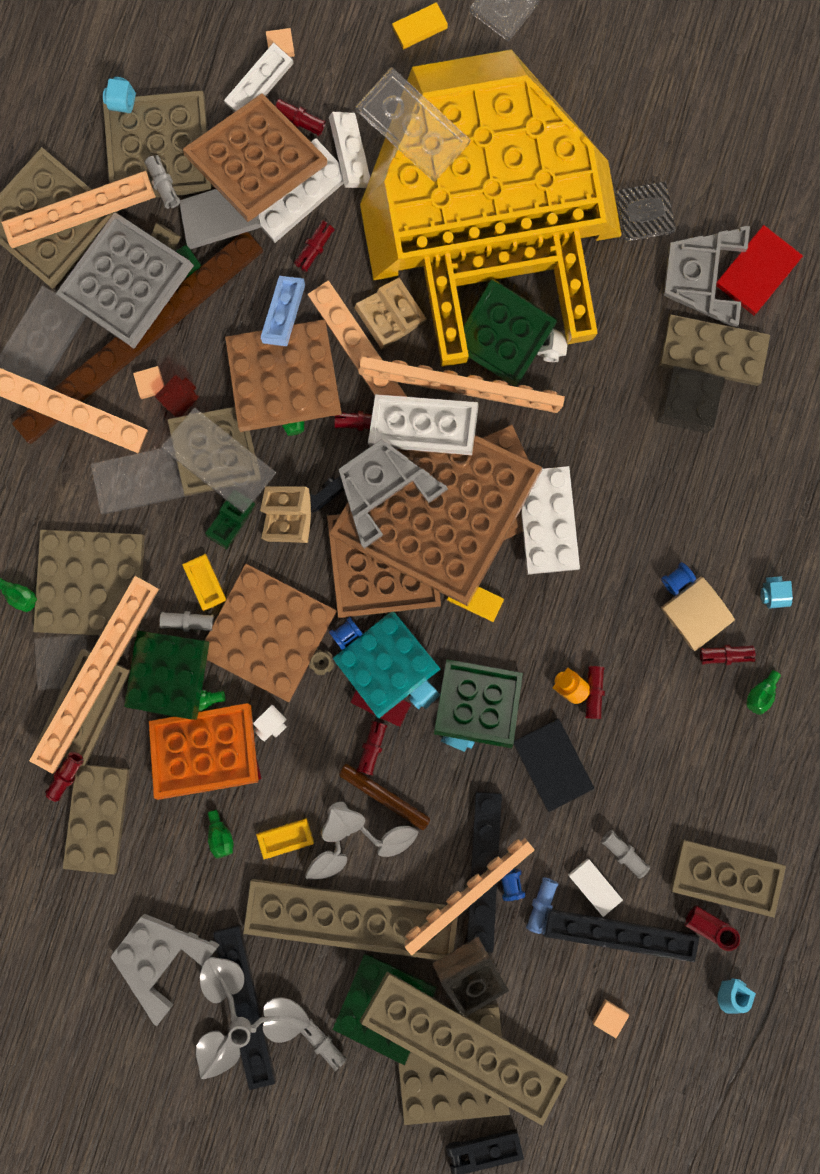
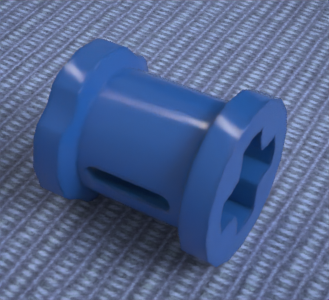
(678, 579)
(345, 633)
(512, 886)

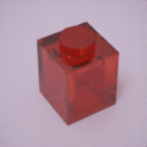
(177, 395)

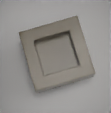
(165, 236)

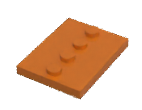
(203, 752)

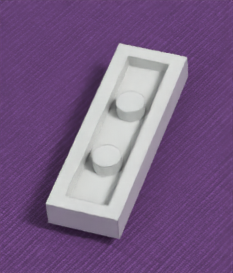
(260, 78)
(349, 149)

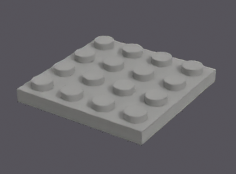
(124, 280)

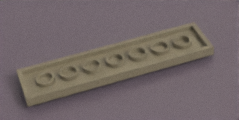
(342, 919)
(463, 1048)

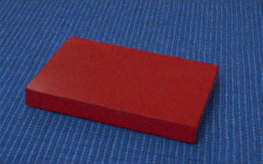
(759, 270)

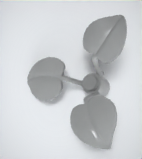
(342, 823)
(218, 1052)

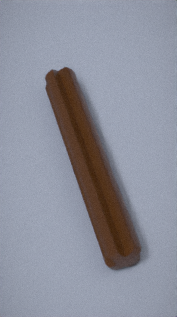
(384, 797)

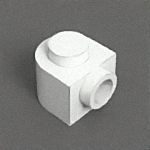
(554, 346)
(270, 723)

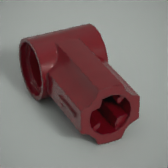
(711, 928)

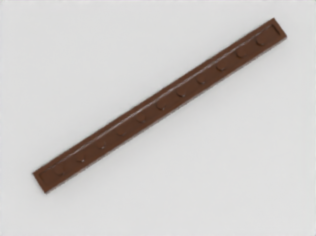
(118, 354)

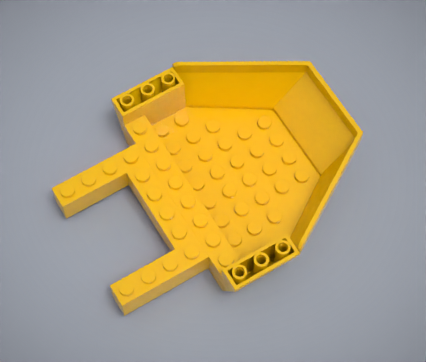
(502, 206)

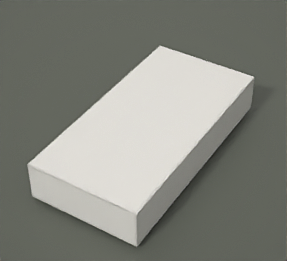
(595, 887)

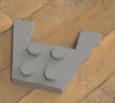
(694, 270)
(375, 478)
(148, 953)

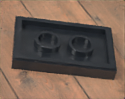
(553, 765)

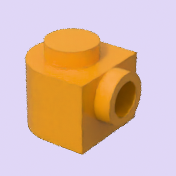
(571, 686)

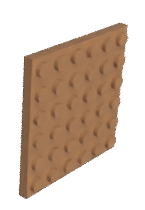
(461, 530)

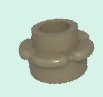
(328, 663)

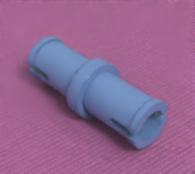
(540, 905)

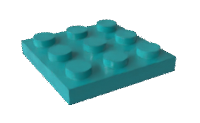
(386, 664)

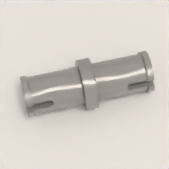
(162, 182)
(186, 621)
(625, 854)
(324, 1046)

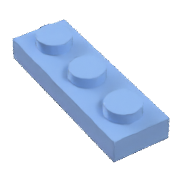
(283, 311)

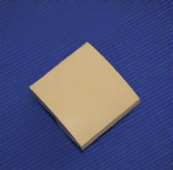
(390, 313)
(286, 514)
(698, 613)

